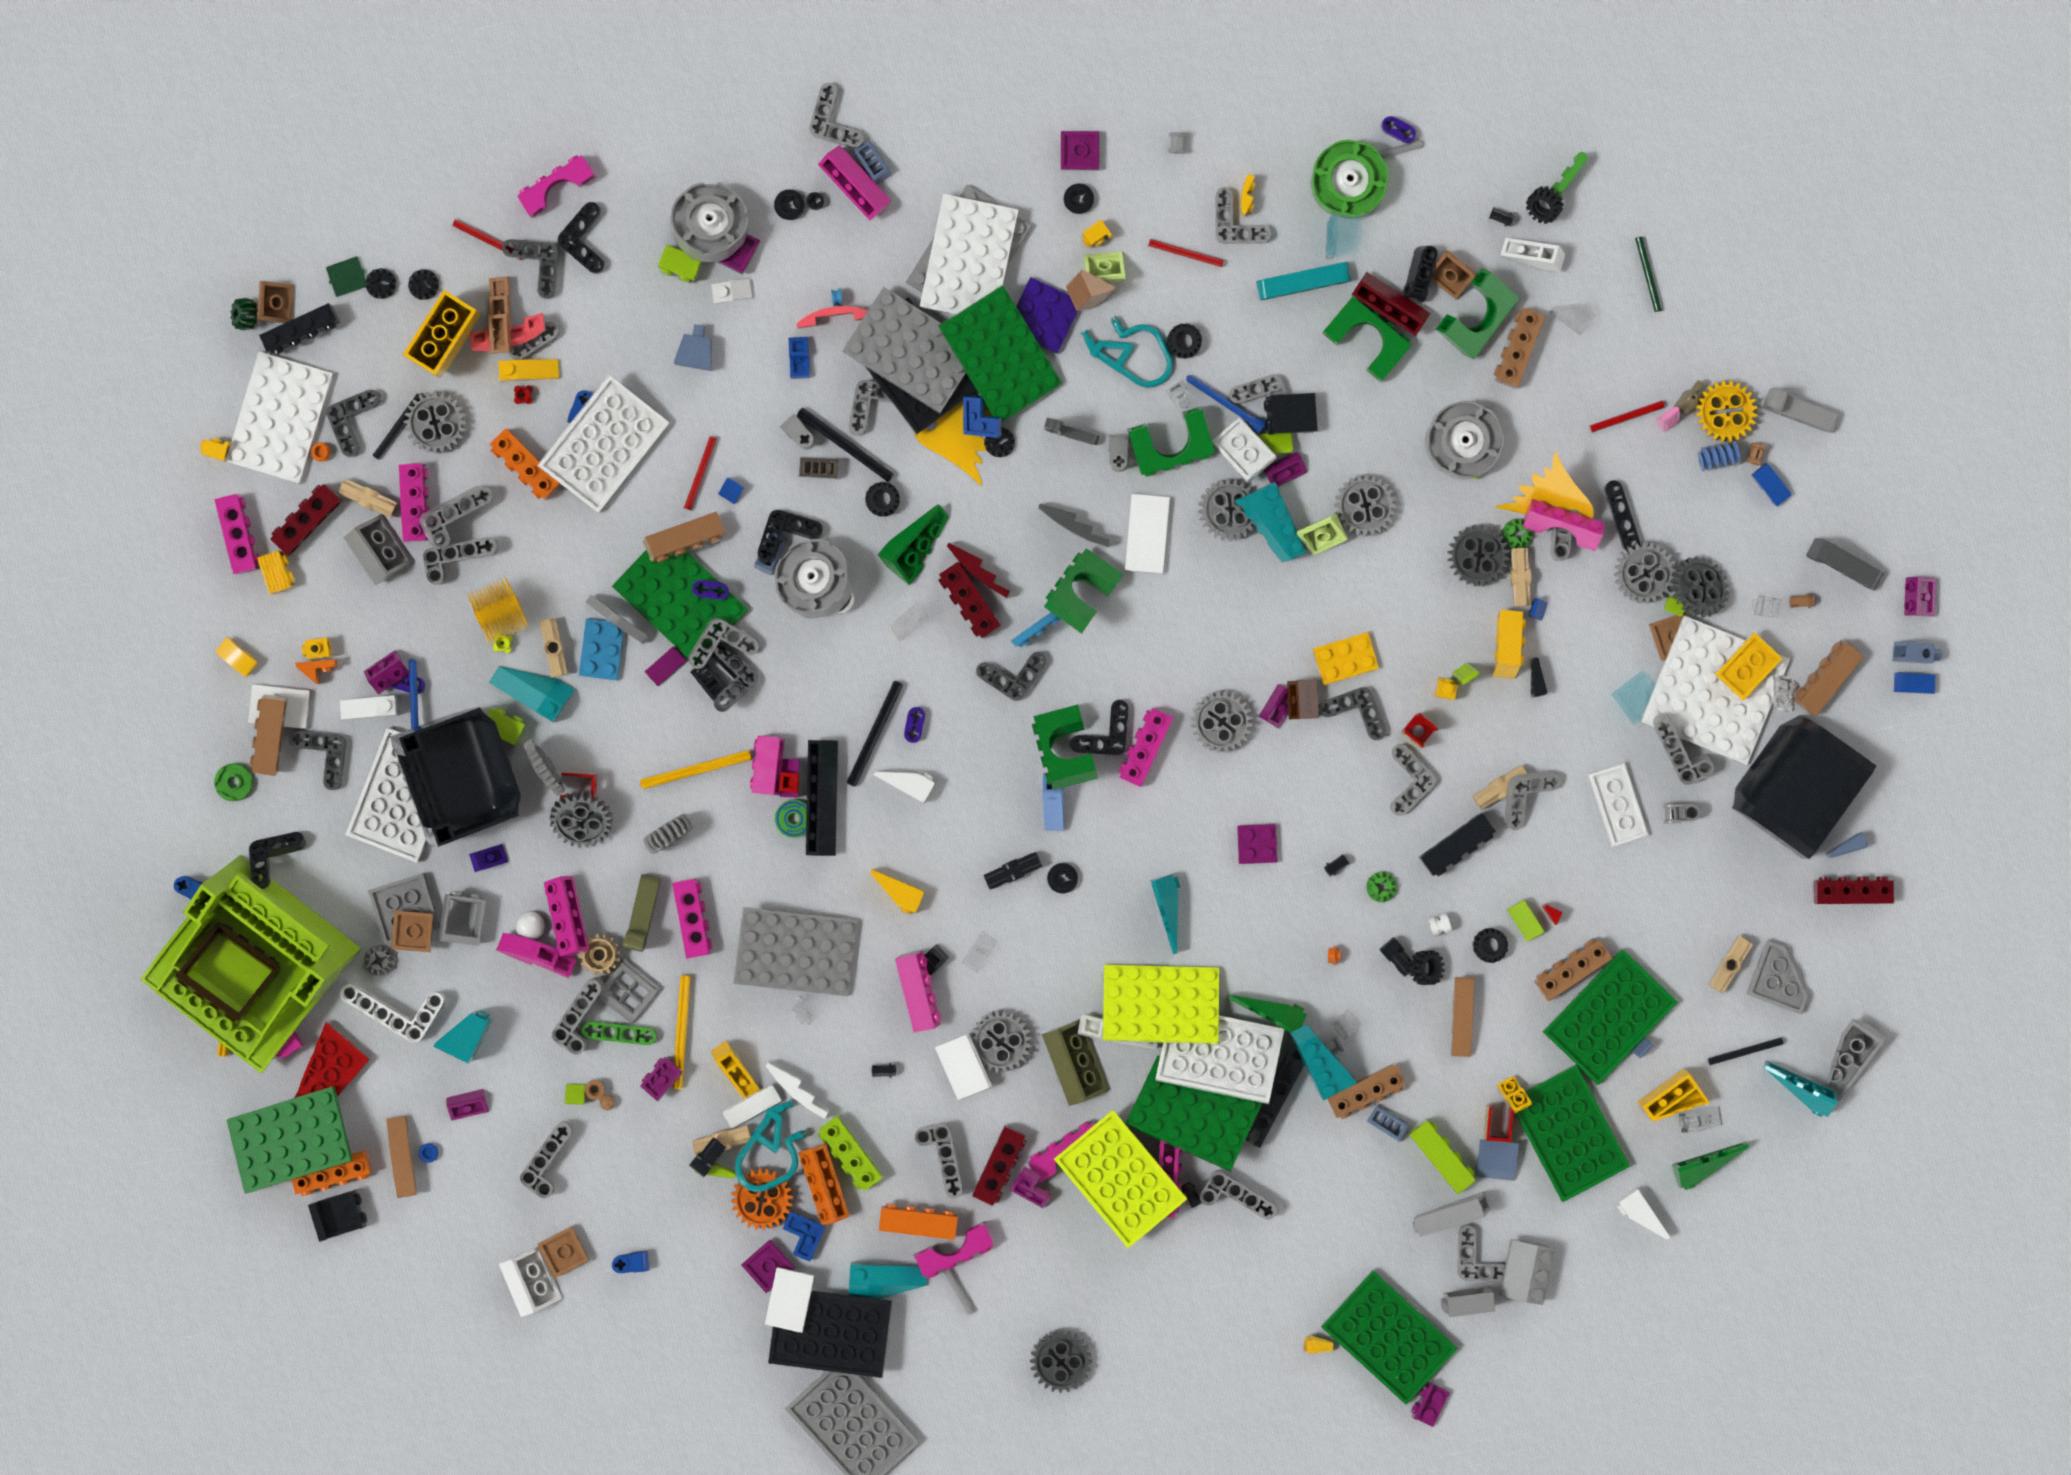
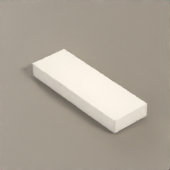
(751, 1105)

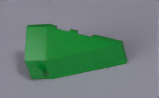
(909, 548)
(1281, 1014)
(1699, 1168)

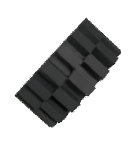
(1550, 198)
(1184, 329)
(882, 487)
(1479, 941)
(1435, 967)

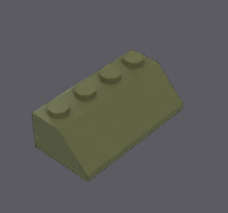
(1075, 1063)

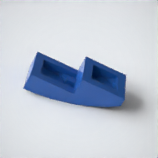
(799, 358)
(1771, 484)
(1914, 683)

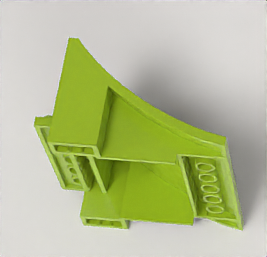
(272, 918)

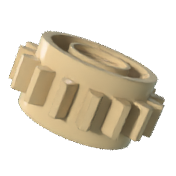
(610, 955)

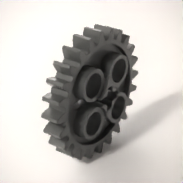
(1495, 557)
(1699, 587)
(569, 828)
(1073, 1349)

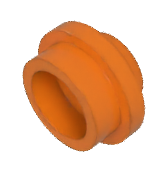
(320, 452)
(1334, 955)

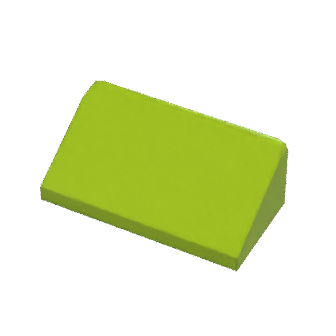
(1278, 442)
(1525, 920)

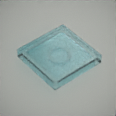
(1331, 237)
(1634, 696)

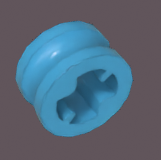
(837, 297)

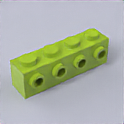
(850, 1153)
(1441, 1156)

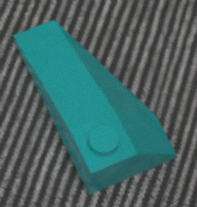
(539, 693)
(1167, 899)
(1813, 1095)
(883, 1280)

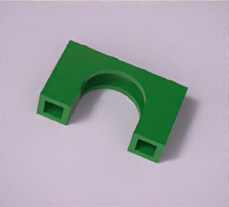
(1499, 302)
(1393, 345)
(1197, 446)
(1088, 569)
(1062, 771)

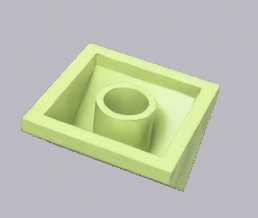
(1106, 266)
(1323, 534)

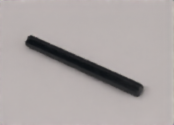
(844, 444)
(874, 733)

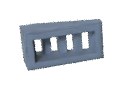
(881, 175)
(769, 569)
(1852, 844)
(1402, 1133)

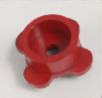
(518, 394)

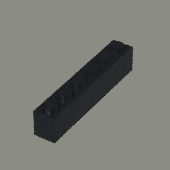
(821, 797)

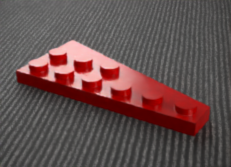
(332, 1063)

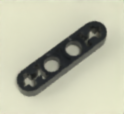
(1625, 515)

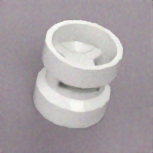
(1439, 924)

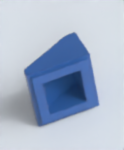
(731, 490)
(1537, 609)

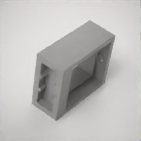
(458, 938)
(1468, 1302)

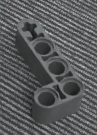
(1845, 563)

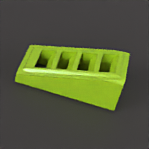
(1465, 674)
(721, 1171)

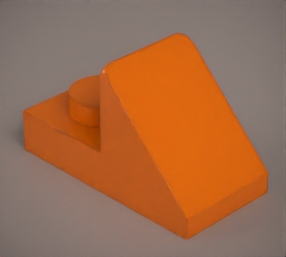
(311, 668)

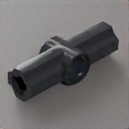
(1012, 870)

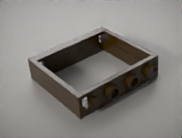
(242, 943)

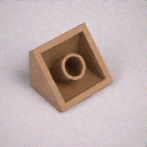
(1452, 274)
(1088, 290)
(275, 302)

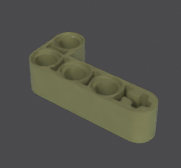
(642, 913)

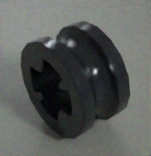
(809, 198)

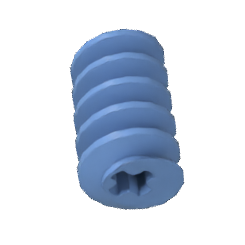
(1718, 455)

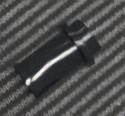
(1501, 216)
(1336, 865)
(884, 1070)
(1190, 1193)

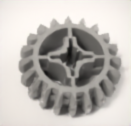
(668, 833)

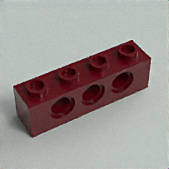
(303, 531)
(1007, 1136)

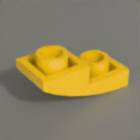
(1246, 203)
(236, 657)
(1514, 1094)

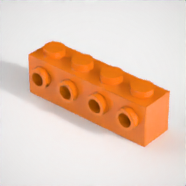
(524, 463)
(358, 1168)
(823, 1184)
(918, 1222)

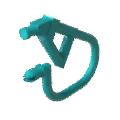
(1128, 348)
(771, 1113)

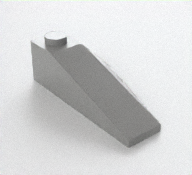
(1854, 1051)

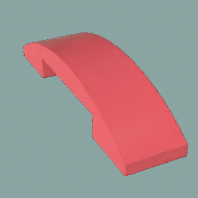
(810, 320)
(520, 334)

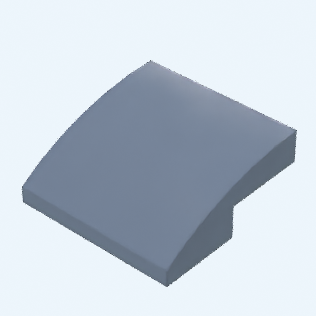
(1497, 1159)

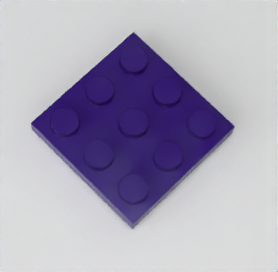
(1046, 313)

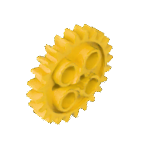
(1723, 394)

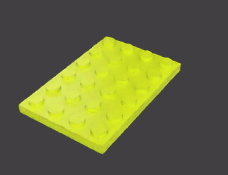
(1161, 1004)
(1120, 1178)

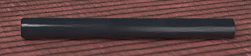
(394, 430)
(1745, 1051)

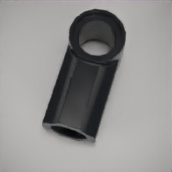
(1395, 953)
(705, 1160)

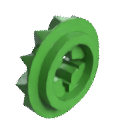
(1513, 542)
(1380, 877)

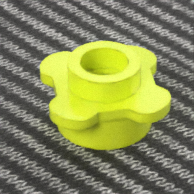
(506, 647)

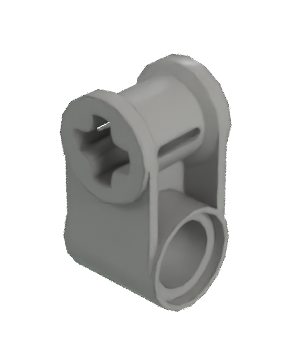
(796, 430)
(1118, 449)
(1560, 540)
(1679, 814)

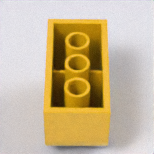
(442, 334)

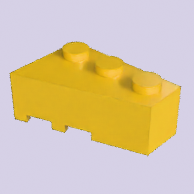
(1509, 643)
(1673, 1096)

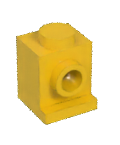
(1095, 234)
(215, 448)
(324, 648)
(1445, 689)

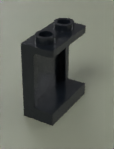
(1291, 413)
(337, 1215)

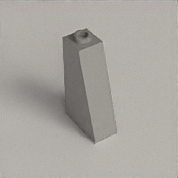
(1452, 1214)

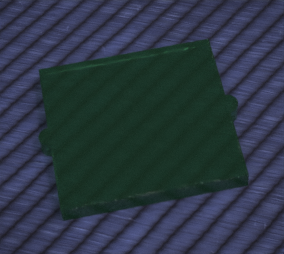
(346, 276)

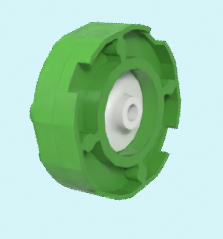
(1351, 160)

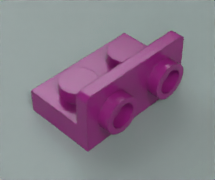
(1920, 596)
(386, 672)
(661, 1078)
(1430, 1404)

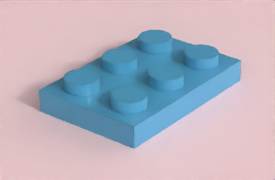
(1037, 628)
(601, 650)

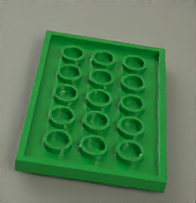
(999, 354)
(666, 599)
(1609, 1016)
(1194, 1119)
(1570, 1134)
(289, 1140)
(1389, 1337)

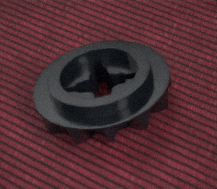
(1078, 189)
(786, 196)
(431, 280)
(386, 290)
(1007, 447)
(1067, 886)

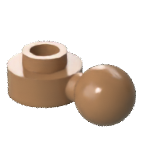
(606, 1101)

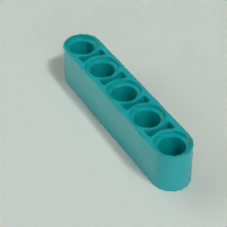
(1303, 281)

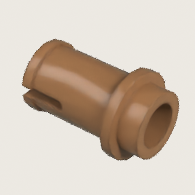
(1802, 601)

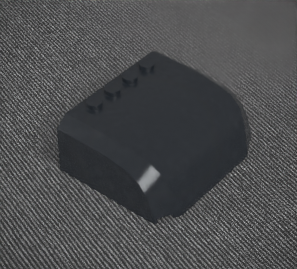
(457, 775)
(1801, 785)

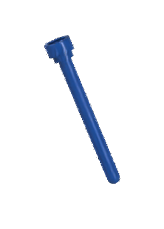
(1257, 423)
(413, 693)

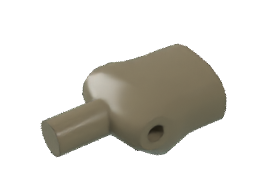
(1689, 398)

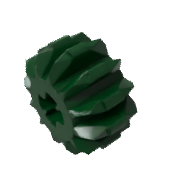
(244, 314)

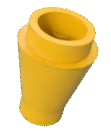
(1317, 1345)

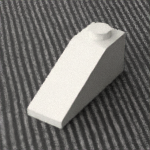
(1535, 254)
(369, 707)
(913, 784)
(1637, 1209)

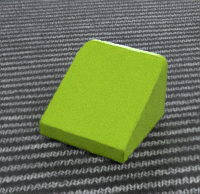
(1672, 607)
(575, 1094)

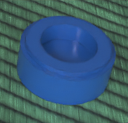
(428, 1152)

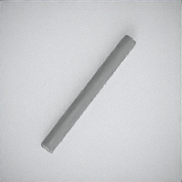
(1401, 149)
(956, 1286)

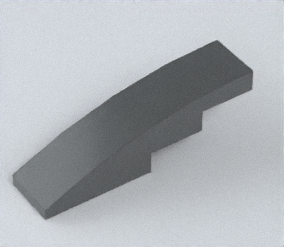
(1067, 521)

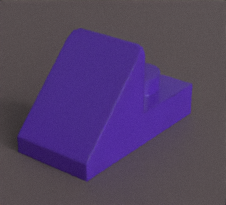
(488, 858)

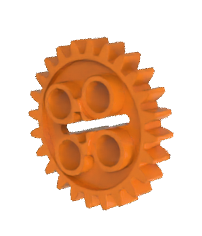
(779, 1201)

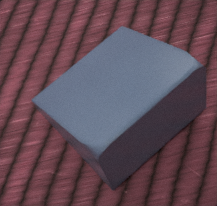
(1642, 1048)

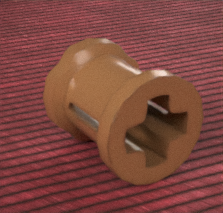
(1756, 454)

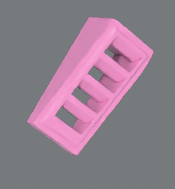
(1669, 418)

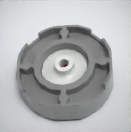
(709, 222)
(1483, 438)
(814, 578)

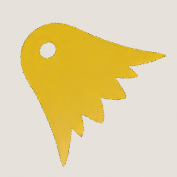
(952, 444)
(1554, 490)

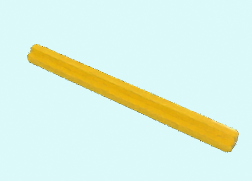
(696, 769)
(681, 1028)

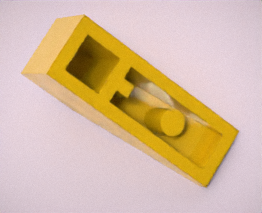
(528, 370)
(902, 894)
(734, 1069)

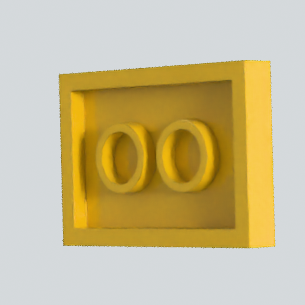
(1345, 658)
(1748, 666)

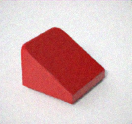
(789, 782)
(1553, 914)

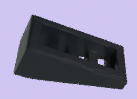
(703, 684)
(1538, 685)
(940, 954)

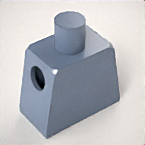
(695, 350)
(1916, 653)

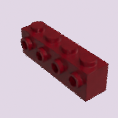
(1391, 304)
(969, 599)
(1854, 891)

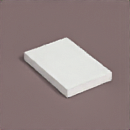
(1244, 449)
(296, 709)
(963, 1066)
(789, 1299)

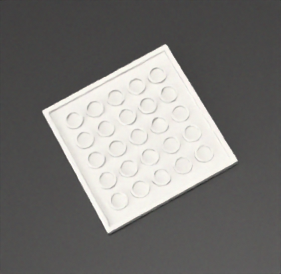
(1700, 703)

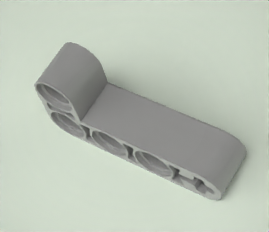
(1800, 411)
(454, 504)
(461, 555)
(1676, 748)
(580, 1012)
(549, 1156)
(943, 1160)
(1240, 1197)

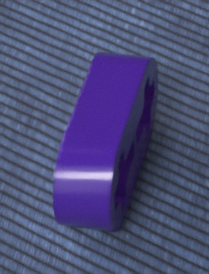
(1401, 126)
(710, 584)
(405, 687)
(909, 723)

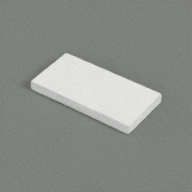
(1147, 533)
(1618, 804)

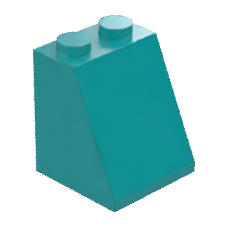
(465, 1037)

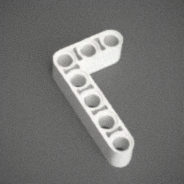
(393, 1014)

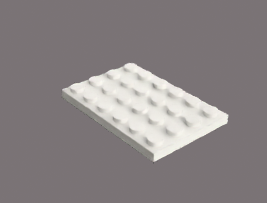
(967, 253)
(279, 417)
(603, 443)
(385, 809)
(1237, 1066)

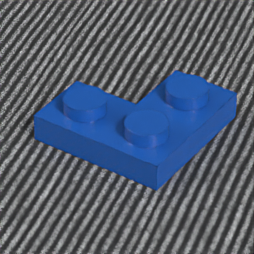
(974, 420)
(809, 1233)

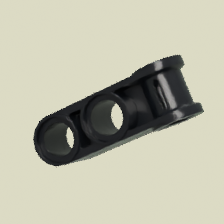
(1419, 285)

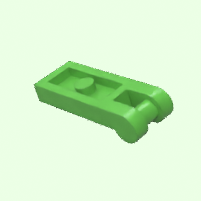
(1569, 173)

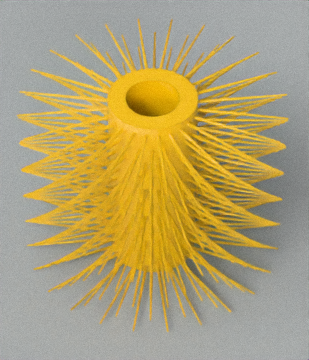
(490, 613)

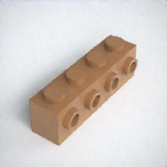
(1519, 349)
(684, 537)
(1827, 678)
(269, 734)
(1573, 969)
(1367, 1090)

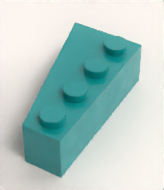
(1273, 521)
(1322, 1065)

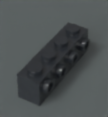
(300, 328)
(1457, 844)

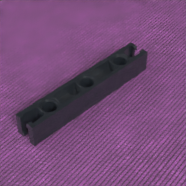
(1287, 1074)

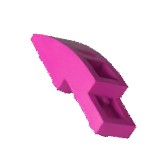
(535, 953)

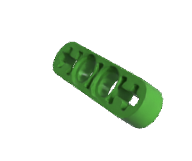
(619, 1030)

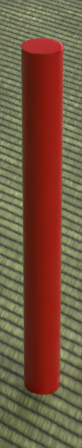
(481, 236)
(1186, 253)
(1627, 416)
(700, 473)

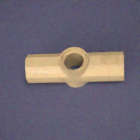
(368, 498)
(1520, 577)
(555, 660)
(1497, 789)
(1723, 975)
(727, 1137)

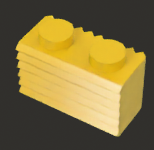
(276, 572)

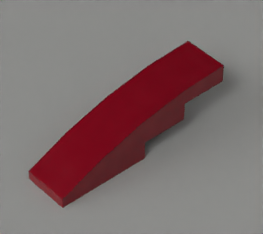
(973, 565)

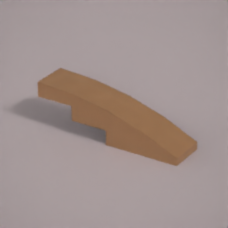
(500, 315)
(1462, 1016)
(401, 1157)

